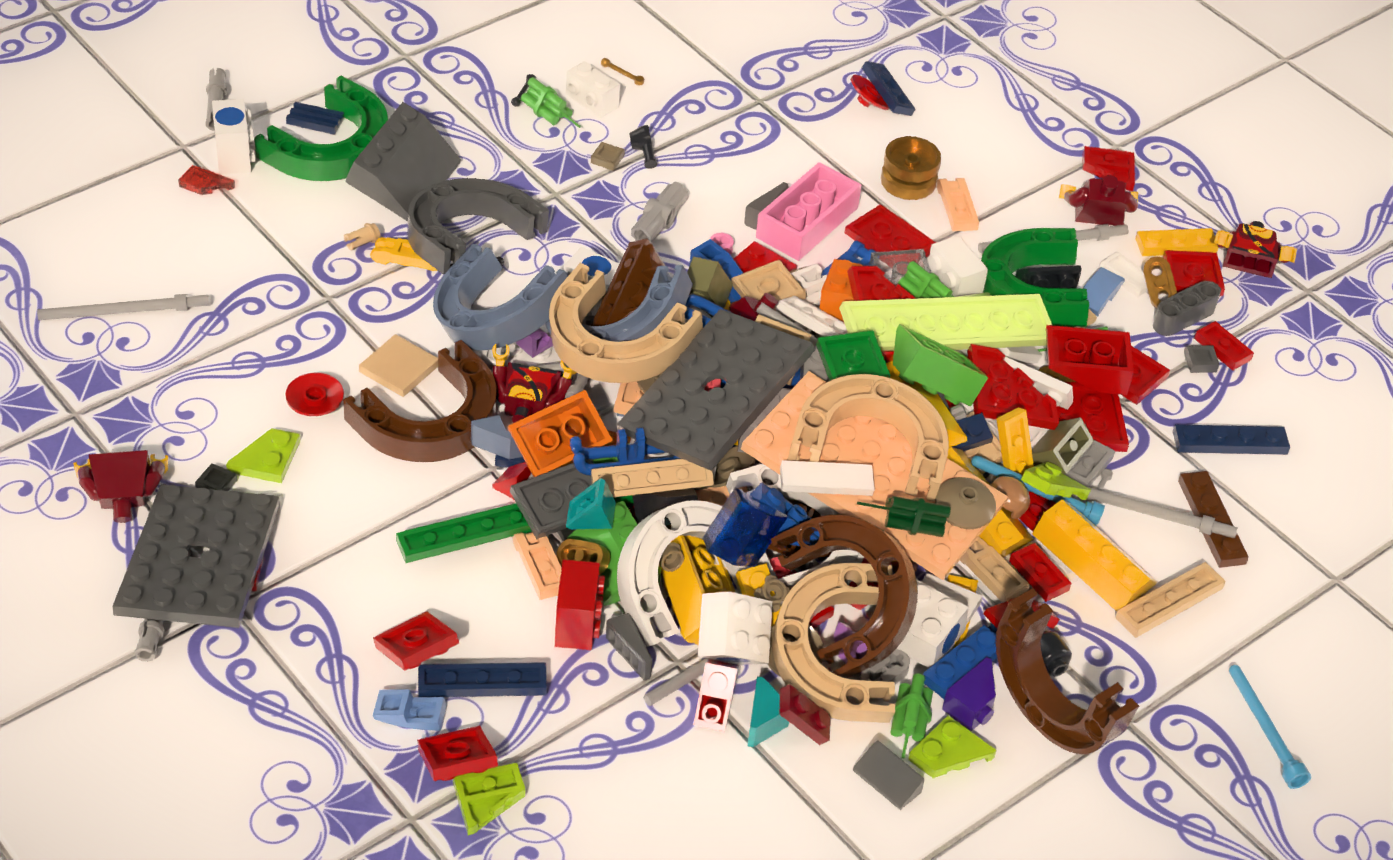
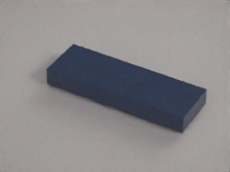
(888, 88)

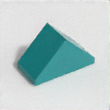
(592, 508)
(765, 713)

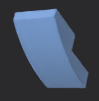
(1102, 288)
(404, 710)

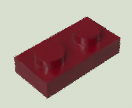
(804, 714)

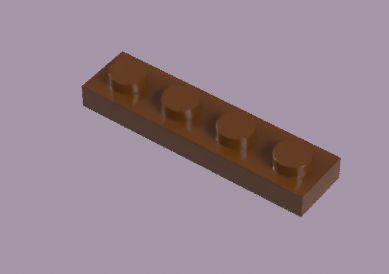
(1206, 501)

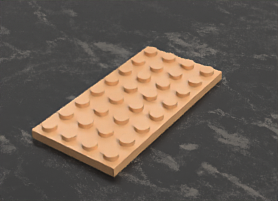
(875, 444)

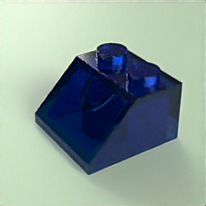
(743, 529)

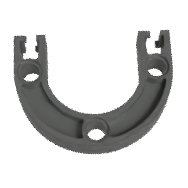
(467, 197)

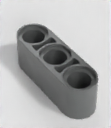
(1186, 308)

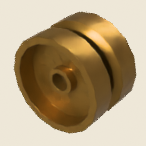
(910, 168)

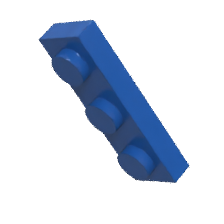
(961, 660)

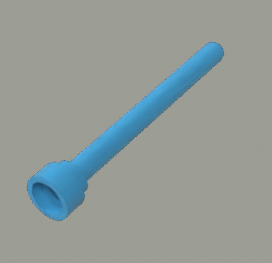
(1091, 510)
(1294, 772)

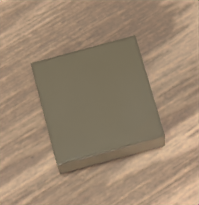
(607, 156)

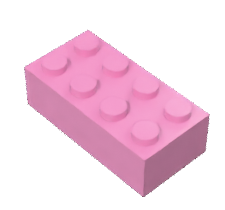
(808, 211)

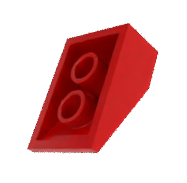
(1091, 357)

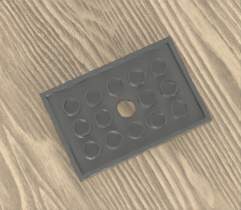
(704, 424)
(205, 590)

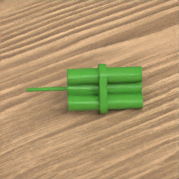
(546, 102)
(923, 284)
(912, 711)

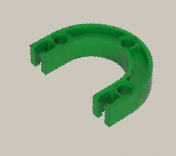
(331, 160)
(1037, 247)

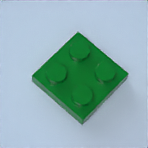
(852, 355)

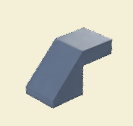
(492, 437)

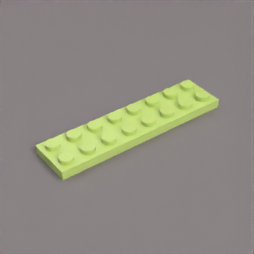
(953, 321)

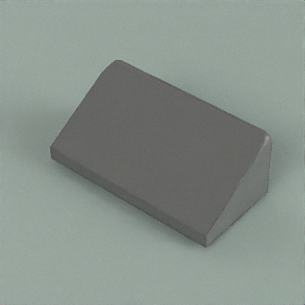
(889, 775)

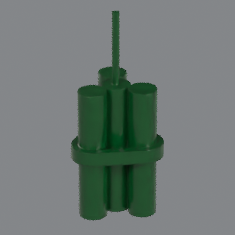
(914, 515)

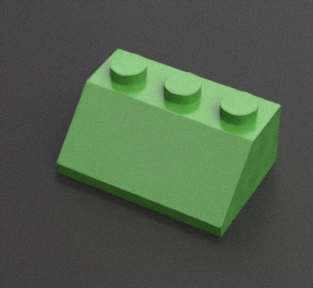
(936, 367)
(613, 540)

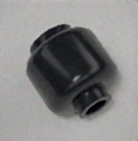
(1055, 653)

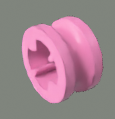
(724, 241)

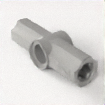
(660, 212)

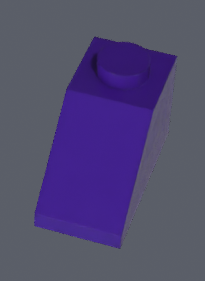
(972, 696)

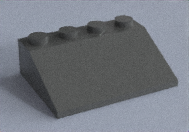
(402, 161)

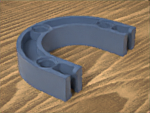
(657, 304)
(497, 325)

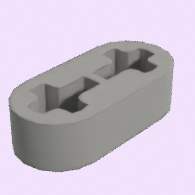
(882, 670)

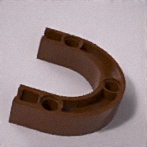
(429, 439)
(896, 592)
(1038, 696)

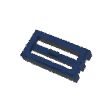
(315, 118)

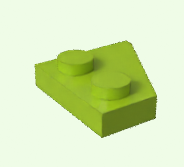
(267, 456)
(1051, 481)
(949, 748)
(488, 794)

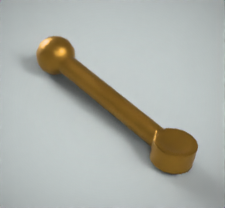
(638, 80)

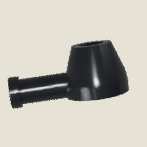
(641, 140)

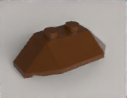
(629, 283)

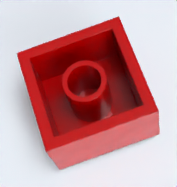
(579, 605)

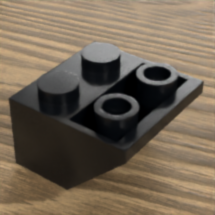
(1051, 276)

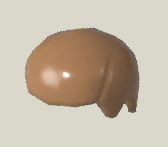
(1018, 495)

